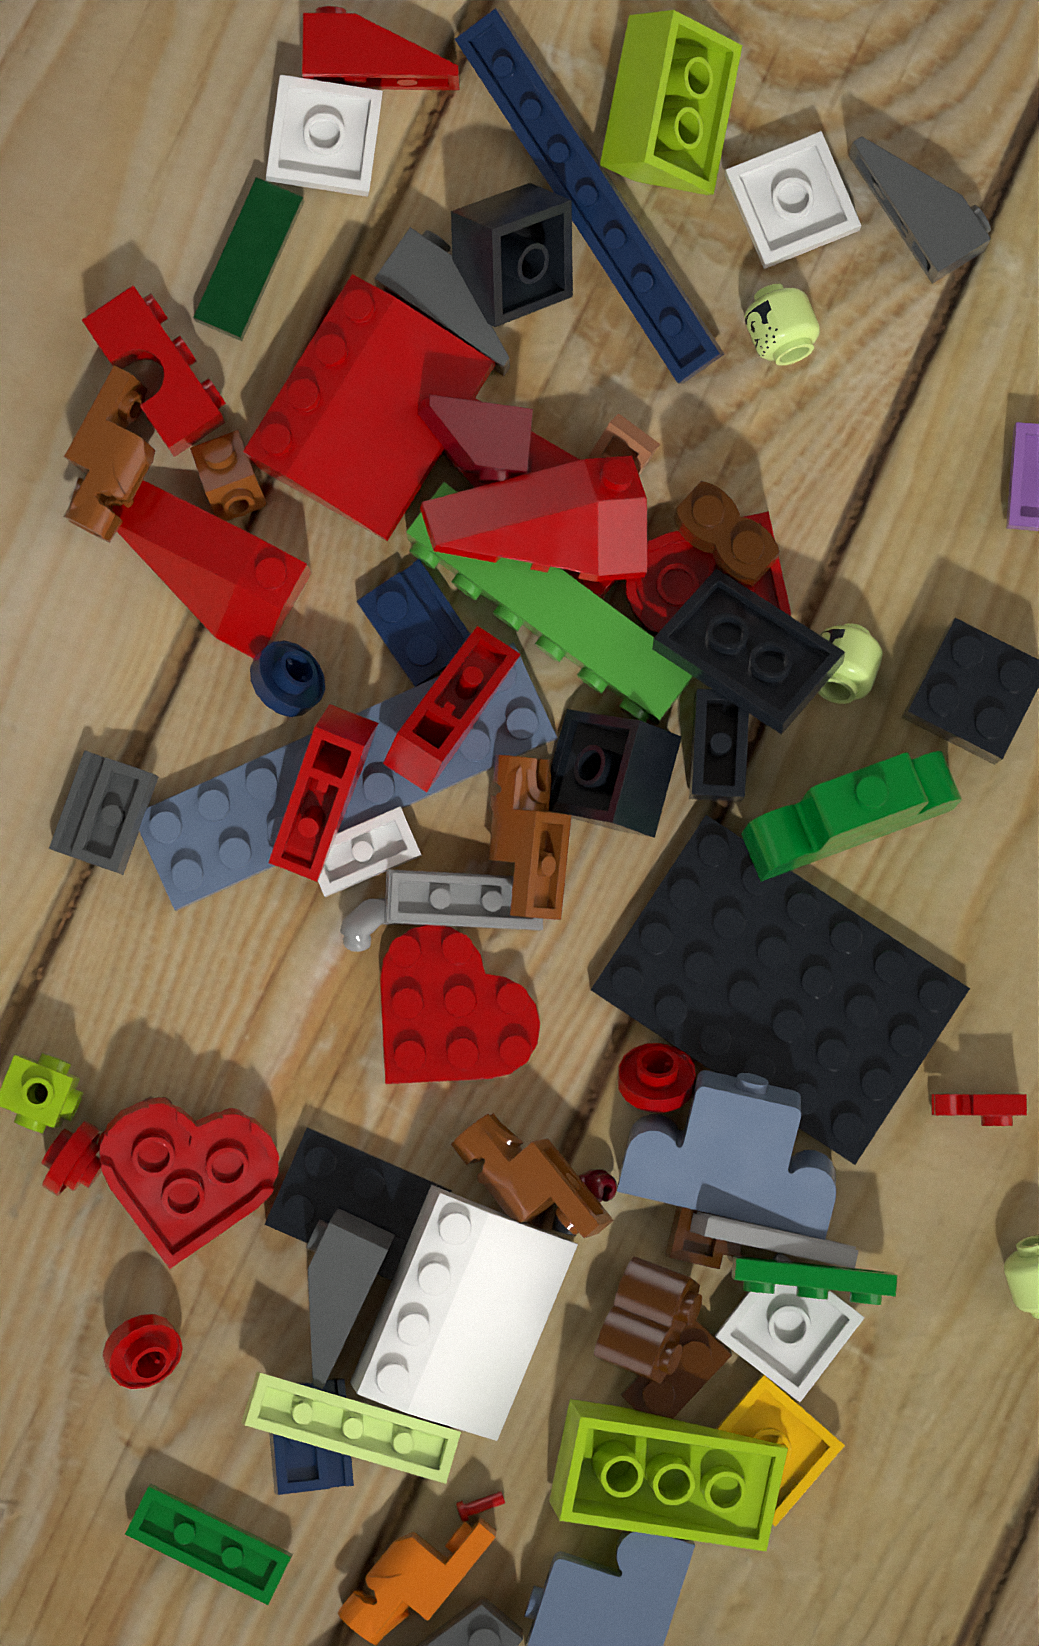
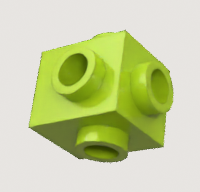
(21, 1087)

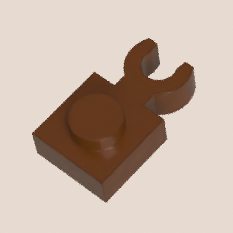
(694, 1247)

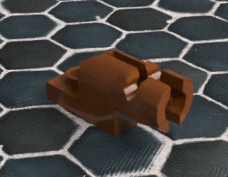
(109, 456)
(529, 836)
(529, 1178)

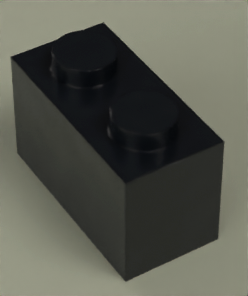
(718, 748)

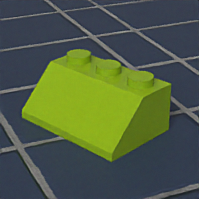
(671, 102)

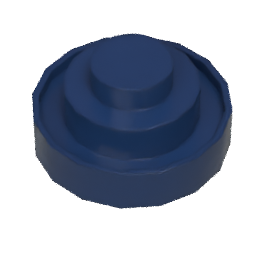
(287, 678)

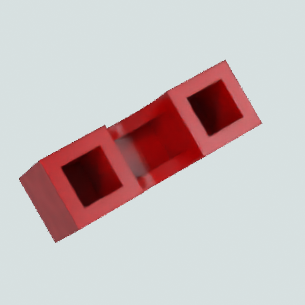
(132, 331)

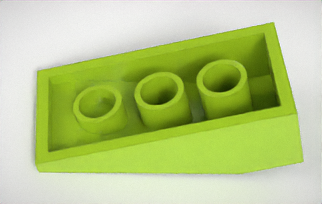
(665, 1477)

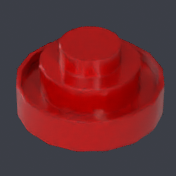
(656, 1077)
(72, 1159)
(142, 1351)

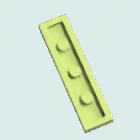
(350, 1427)

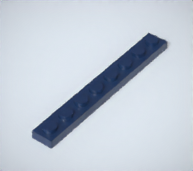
(596, 203)

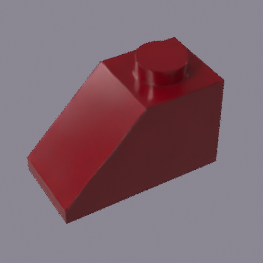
(481, 435)

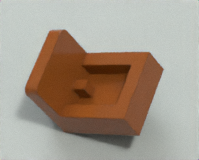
(228, 476)

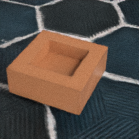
(625, 439)

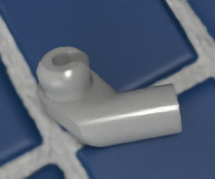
(362, 923)

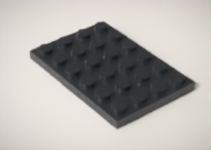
(780, 988)

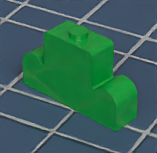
(851, 812)

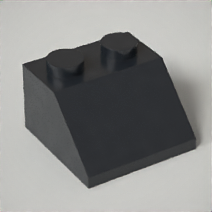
(515, 251)
(612, 771)

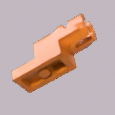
(414, 1577)

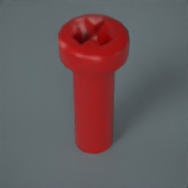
(479, 1505)

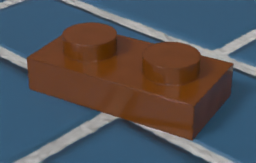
(699, 1362)

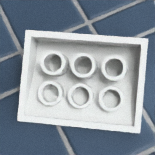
(462, 1315)

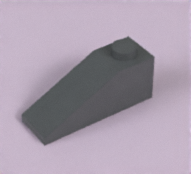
(926, 213)
(429, 282)
(338, 1281)

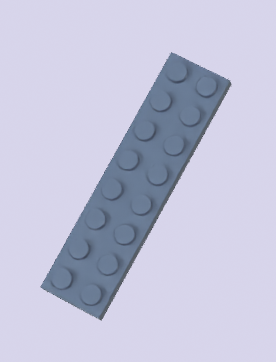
(231, 822)

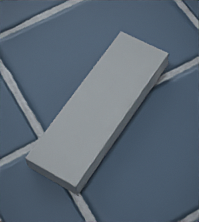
(452, 900)
(773, 1239)

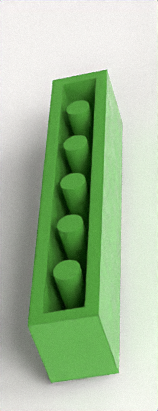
(568, 623)

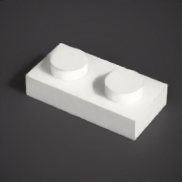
(368, 851)

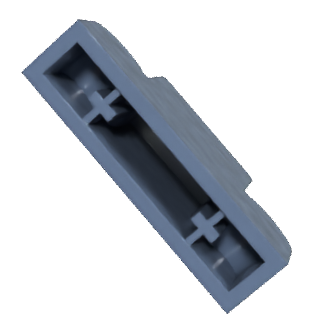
(733, 1158)
(611, 1606)

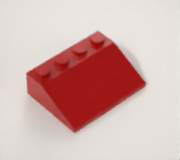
(350, 407)

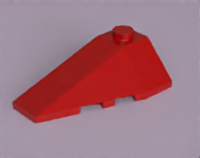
(564, 517)
(217, 570)

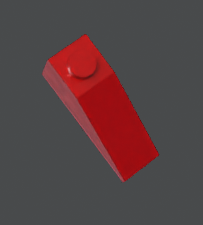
(365, 55)
(450, 709)
(322, 791)

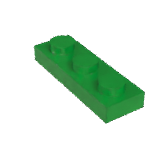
(814, 1280)
(208, 1544)

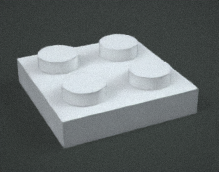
(324, 135)
(792, 200)
(789, 1335)

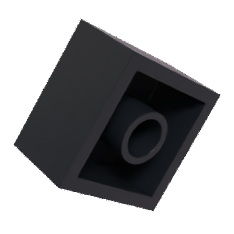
(974, 691)

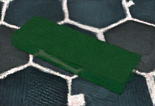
(248, 259)

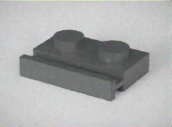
(103, 812)

